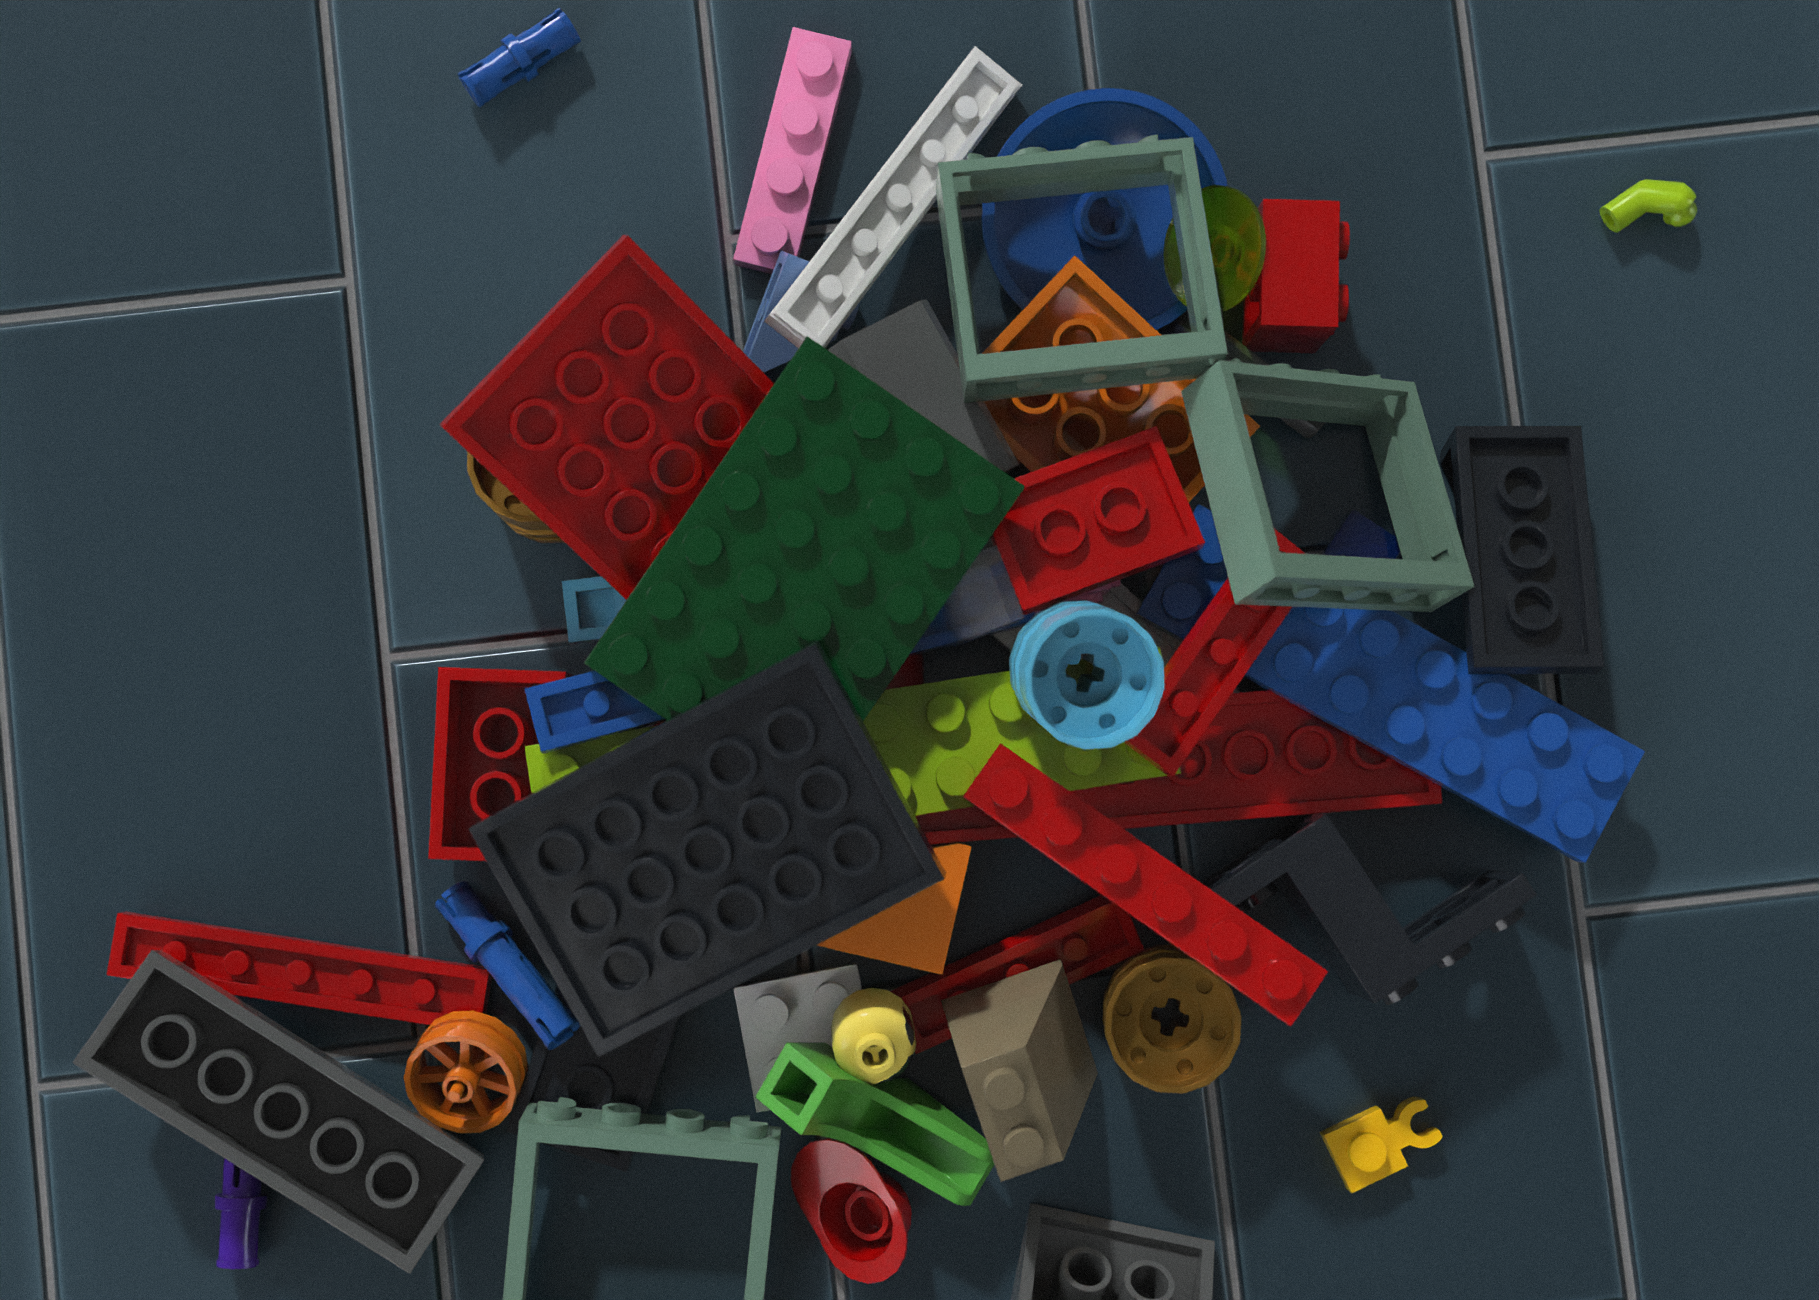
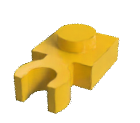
(1370, 1146)

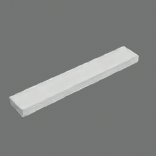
(893, 203)

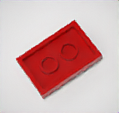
(1095, 521)

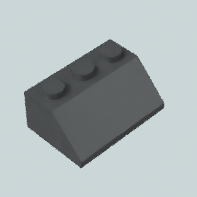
(921, 368)
(1106, 1259)

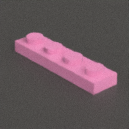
(793, 149)

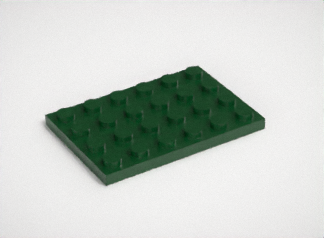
(819, 524)

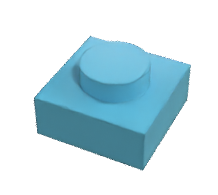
(589, 608)

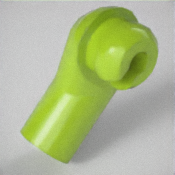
(1668, 198)

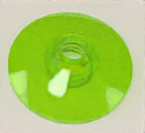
(1235, 242)

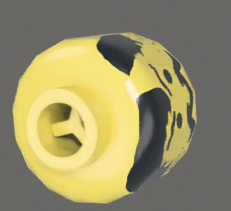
(873, 1035)

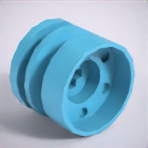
(1107, 703)

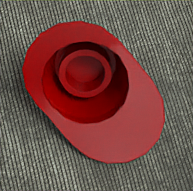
(853, 1209)

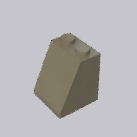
(1024, 1065)

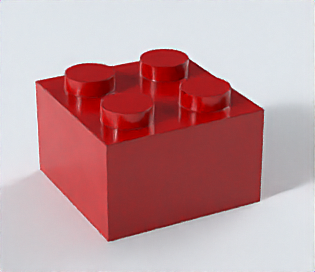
(1298, 288)

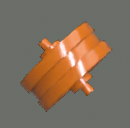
(464, 1075)

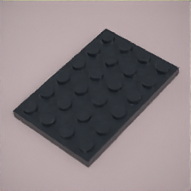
(708, 849)

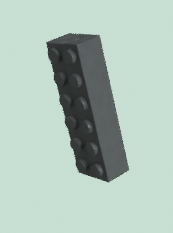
(280, 1109)

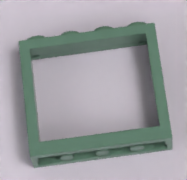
(1095, 365)
(1431, 550)
(627, 1129)

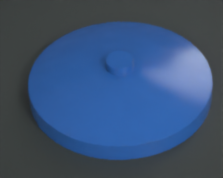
(1110, 231)

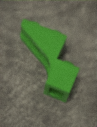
(886, 1120)

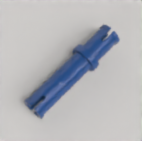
(514, 973)

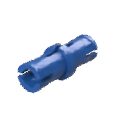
(519, 57)

